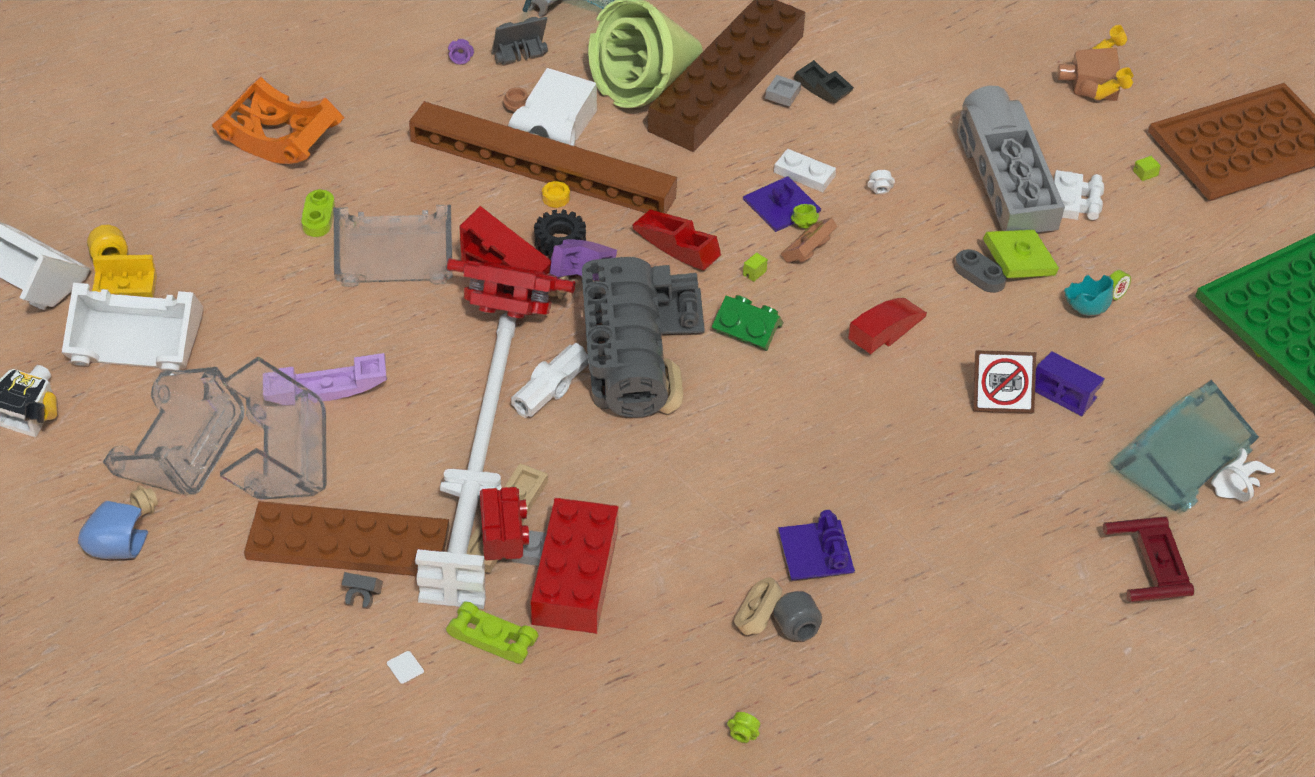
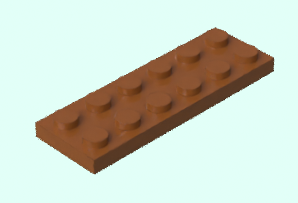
(342, 538)

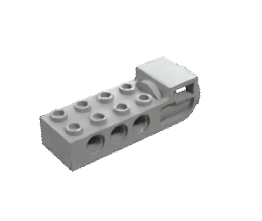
(1009, 161)

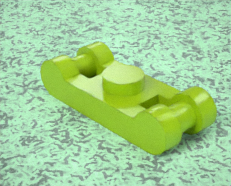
(492, 633)

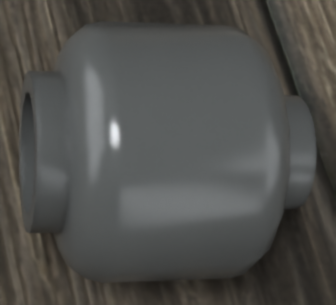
(798, 616)

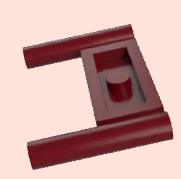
(1160, 556)

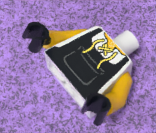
(26, 400)

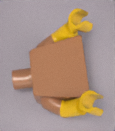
(1097, 69)

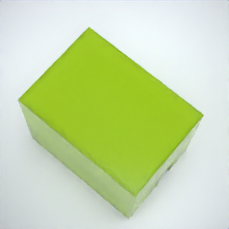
(1147, 168)
(755, 267)

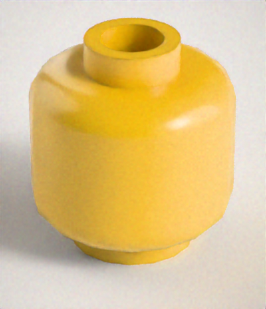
(106, 241)

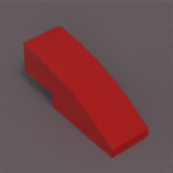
(678, 238)
(884, 323)

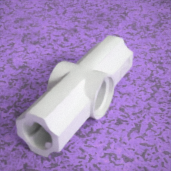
(550, 380)

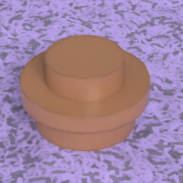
(515, 98)

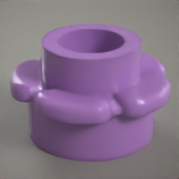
(456, 56)

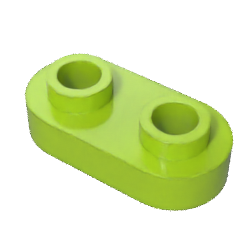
(318, 213)

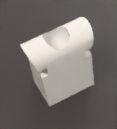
(557, 107)

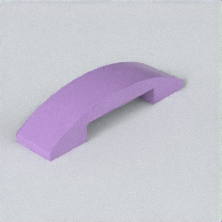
(345, 381)

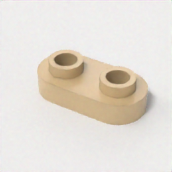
(674, 387)
(758, 606)

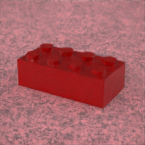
(575, 565)

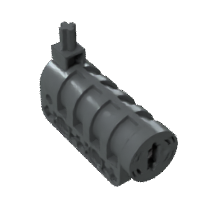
(631, 331)

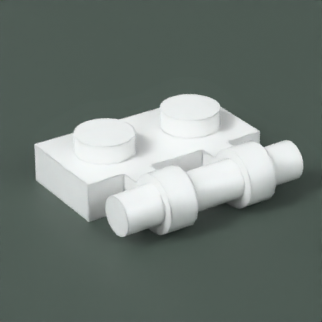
(1072, 187)

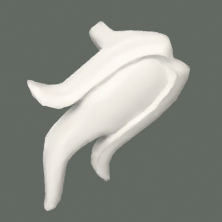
(1234, 478)

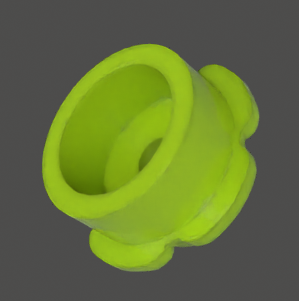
(805, 215)
(744, 727)

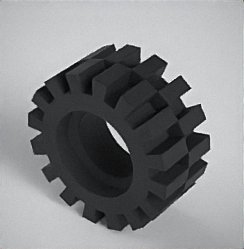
(557, 224)

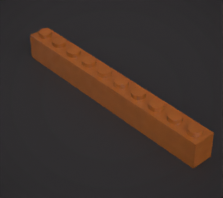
(542, 159)

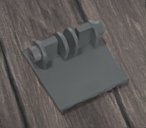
(523, 35)
(683, 313)

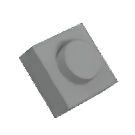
(783, 90)
(533, 551)

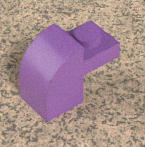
(573, 254)

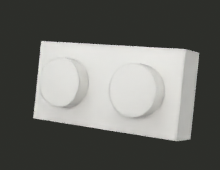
(805, 170)

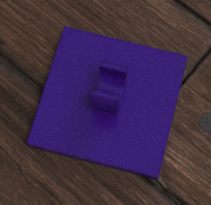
(776, 202)

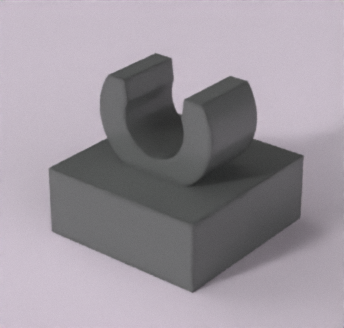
(361, 585)

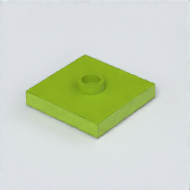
(1020, 253)

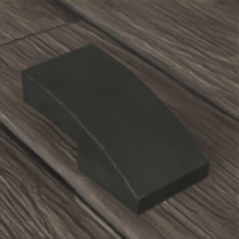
(822, 84)

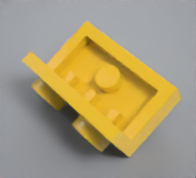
(125, 274)

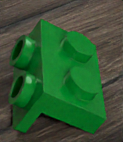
(747, 322)

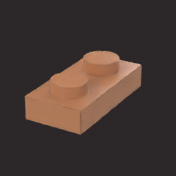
(812, 237)

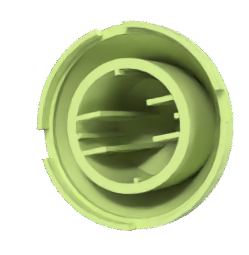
(638, 52)

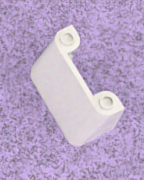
(131, 329)

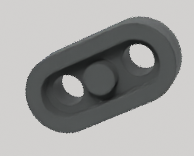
(980, 271)

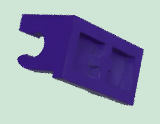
(1067, 383)

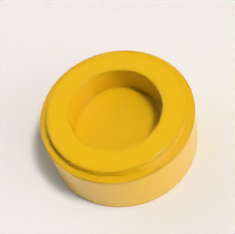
(556, 194)

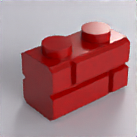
(502, 524)

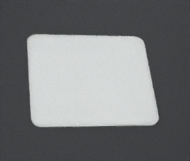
(405, 667)

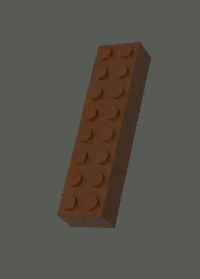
(725, 73)

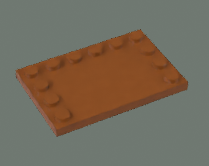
(1241, 140)

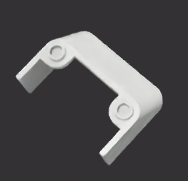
(37, 268)

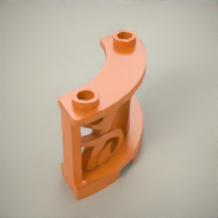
(306, 119)

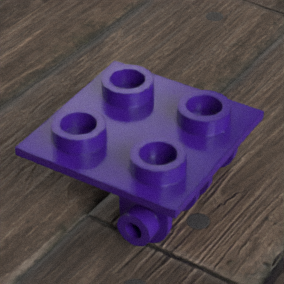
(816, 548)

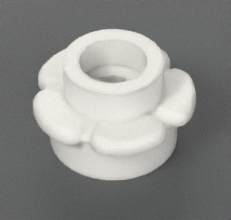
(881, 181)

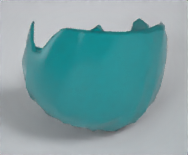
(1090, 296)

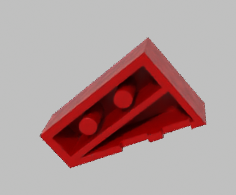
(489, 240)

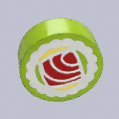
(1121, 283)

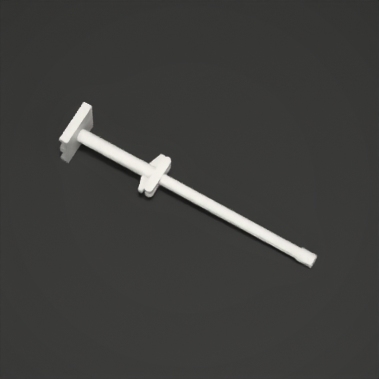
(455, 575)

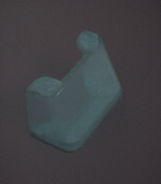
(1186, 447)

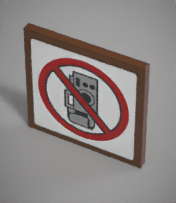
(1004, 381)

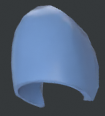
(111, 533)

